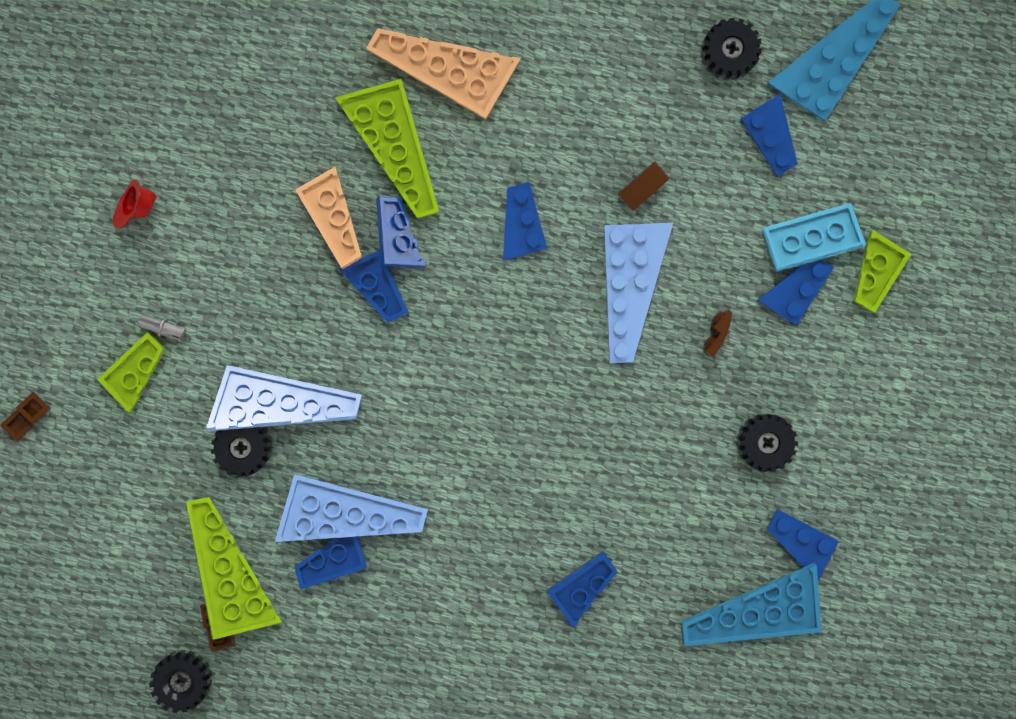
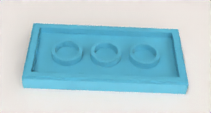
(813, 237)

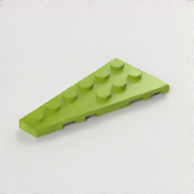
(389, 130)
(228, 583)

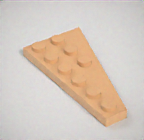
(455, 71)

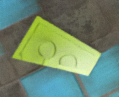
(878, 271)
(132, 371)

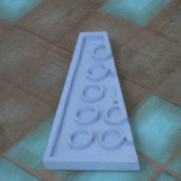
(632, 269)
(265, 400)
(332, 511)

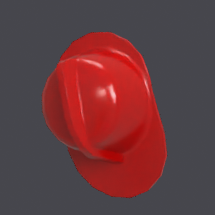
(134, 203)

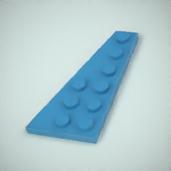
(829, 66)
(772, 610)

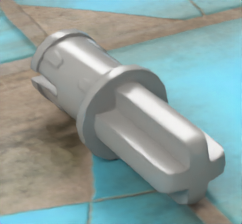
(162, 327)

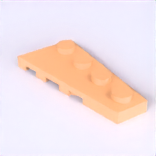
(329, 211)

